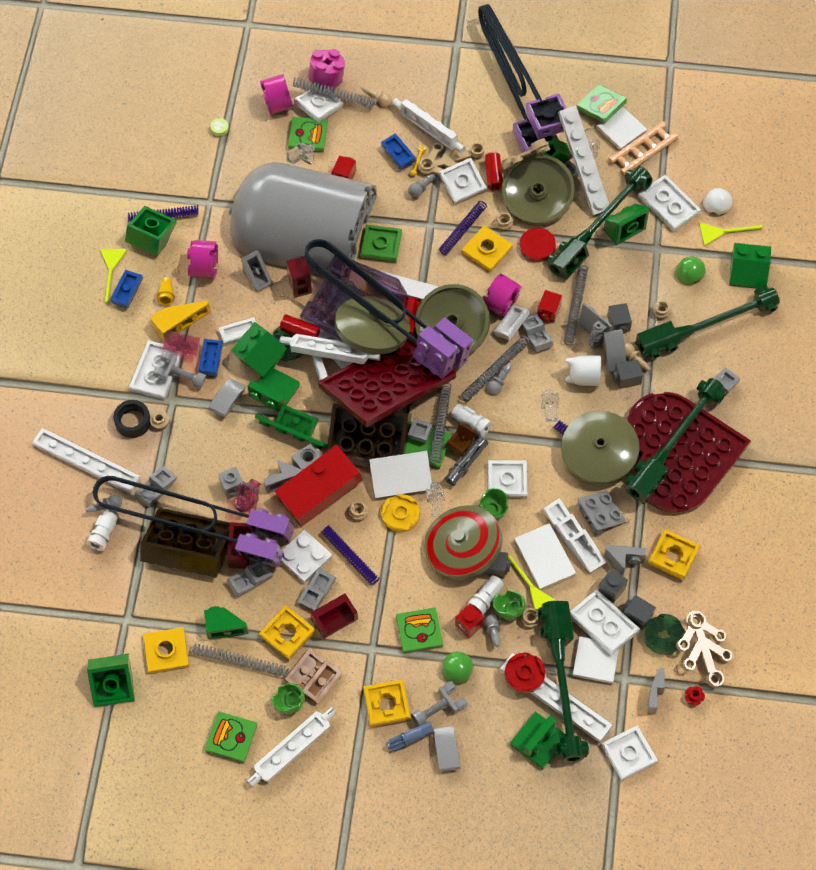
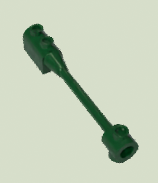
(575, 251)
(668, 337)
(653, 471)
(558, 634)

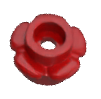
(694, 700)

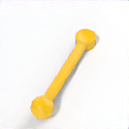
(421, 150)

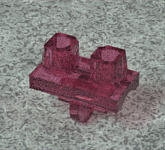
(181, 343)
(247, 496)

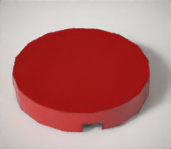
(537, 244)
(525, 672)

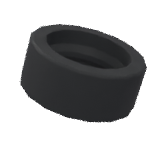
(132, 405)

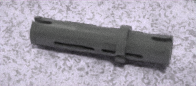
(461, 467)

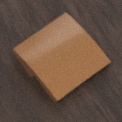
(313, 675)

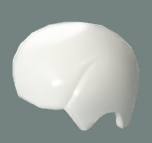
(718, 201)

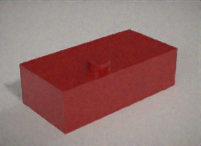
(318, 485)

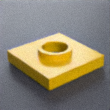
(491, 258)
(672, 542)
(287, 619)
(175, 660)
(393, 690)

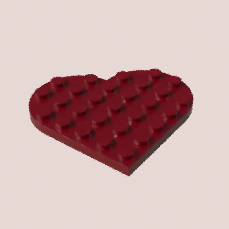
(697, 459)

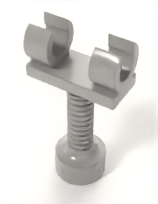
(171, 359)
(420, 717)

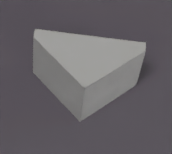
(256, 271)

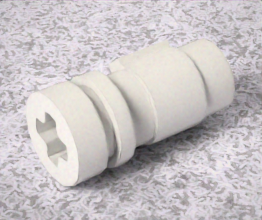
(471, 419)
(104, 527)
(487, 593)

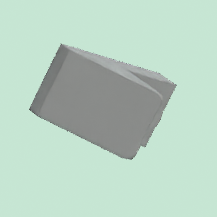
(274, 481)
(620, 554)

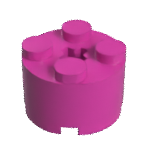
(326, 68)
(276, 94)
(203, 258)
(501, 294)

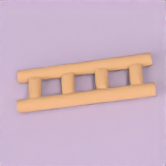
(645, 138)

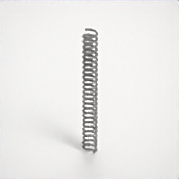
(337, 94)
(572, 306)
(496, 368)
(436, 423)
(240, 661)

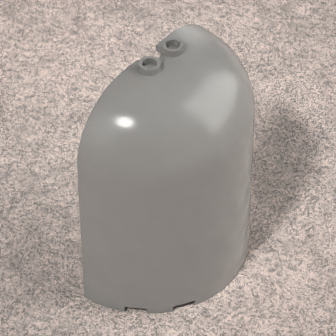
(289, 206)

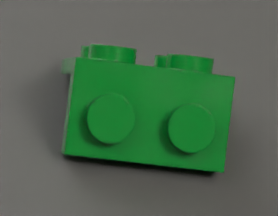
(274, 389)

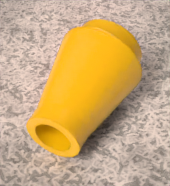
(165, 293)

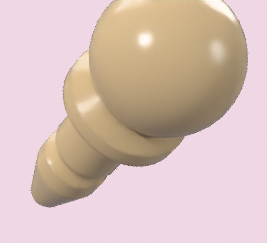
(383, 99)
(631, 354)

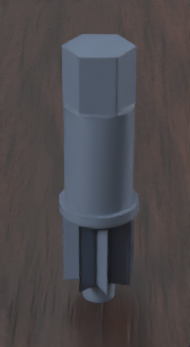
(410, 736)

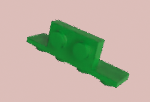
(296, 423)

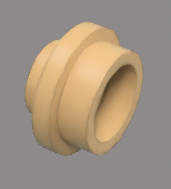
(504, 217)
(661, 305)
(159, 424)
(355, 506)
(530, 612)

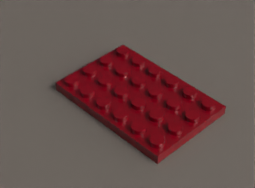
(382, 386)

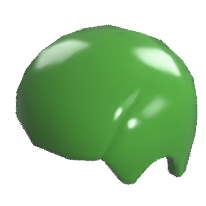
(690, 270)
(495, 502)
(509, 605)
(457, 667)
(289, 698)

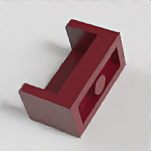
(299, 276)
(233, 558)
(334, 616)

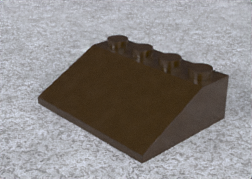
(360, 444)
(182, 548)

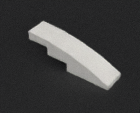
(574, 536)

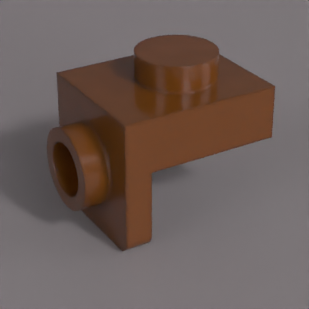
(461, 439)

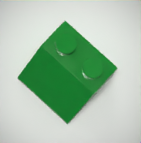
(626, 223)
(150, 230)
(749, 265)
(259, 350)
(111, 680)

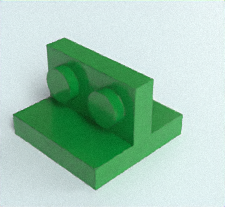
(538, 739)

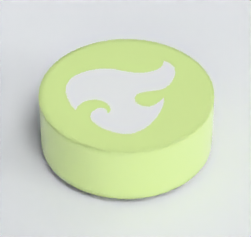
(219, 127)

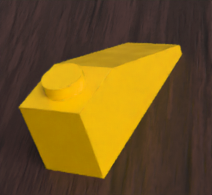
(179, 317)

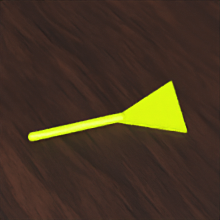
(711, 233)
(112, 258)
(537, 595)

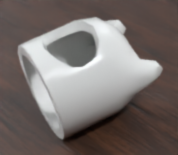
(584, 370)

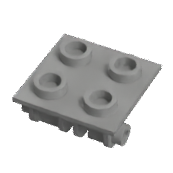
(594, 325)
(600, 511)

